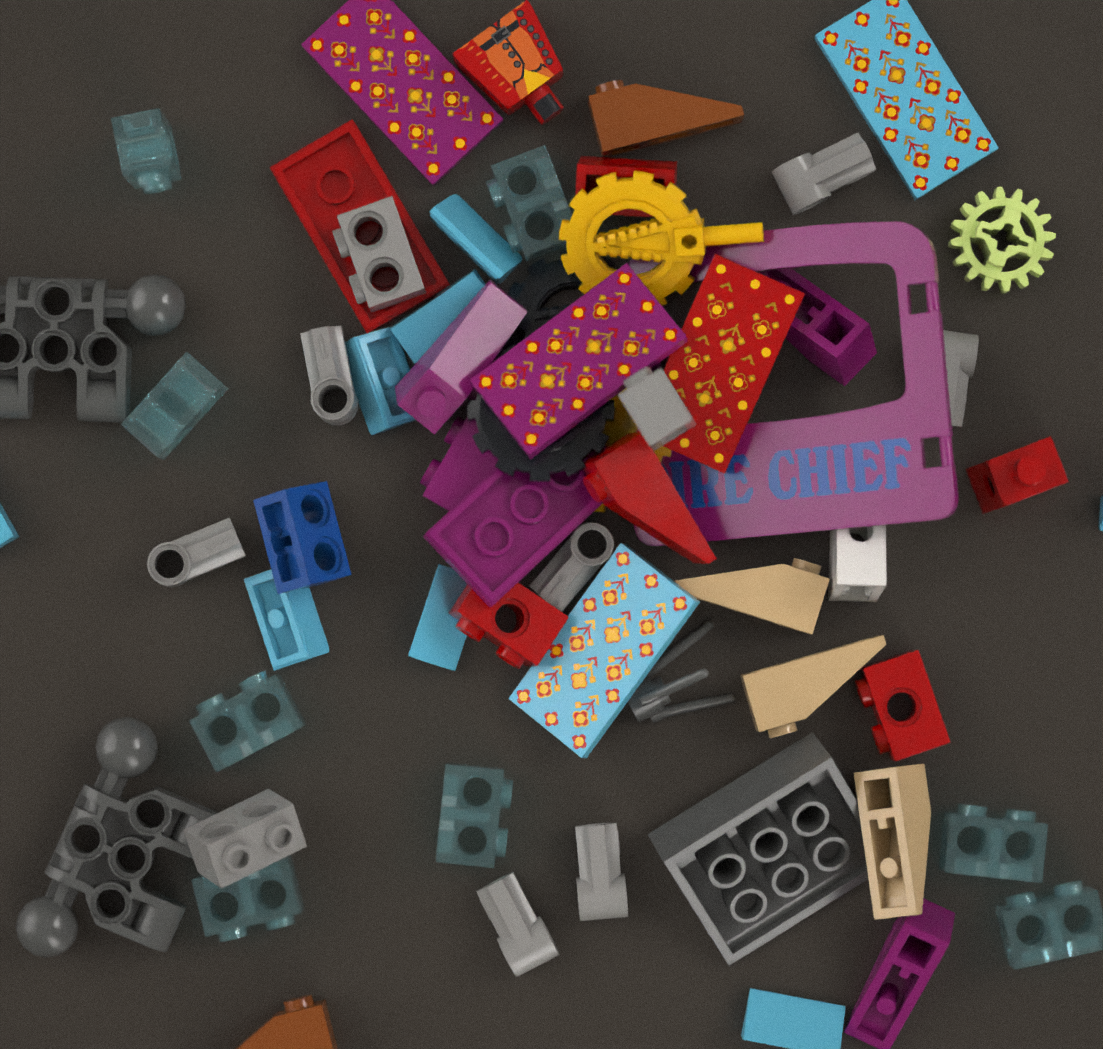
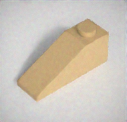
(772, 593)
(799, 686)
(895, 837)

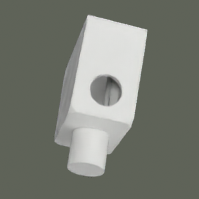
(857, 567)

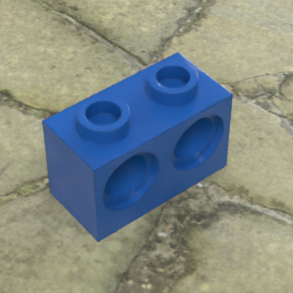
(302, 537)

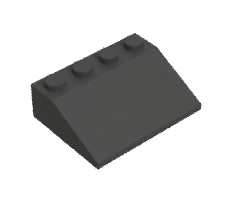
(767, 848)

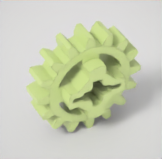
(1009, 220)

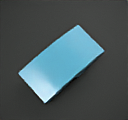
(427, 323)

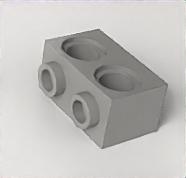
(390, 251)
(655, 407)
(245, 838)

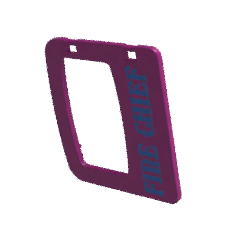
(843, 465)

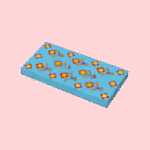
(906, 93)
(604, 650)

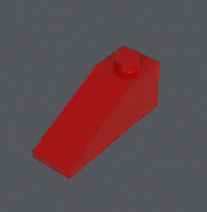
(639, 490)

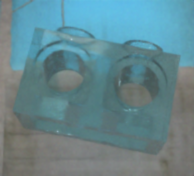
(147, 150)
(544, 200)
(174, 406)
(252, 731)
(460, 813)
(991, 856)
(251, 908)
(1053, 939)

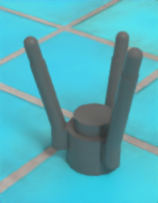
(653, 694)

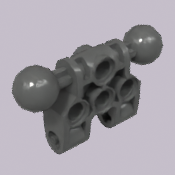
(103, 392)
(48, 923)

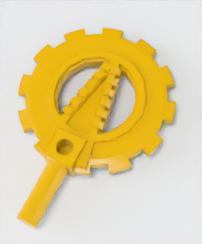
(673, 237)

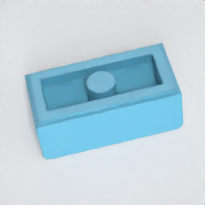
(475, 237)
(376, 368)
(286, 621)
(436, 636)
(792, 1021)

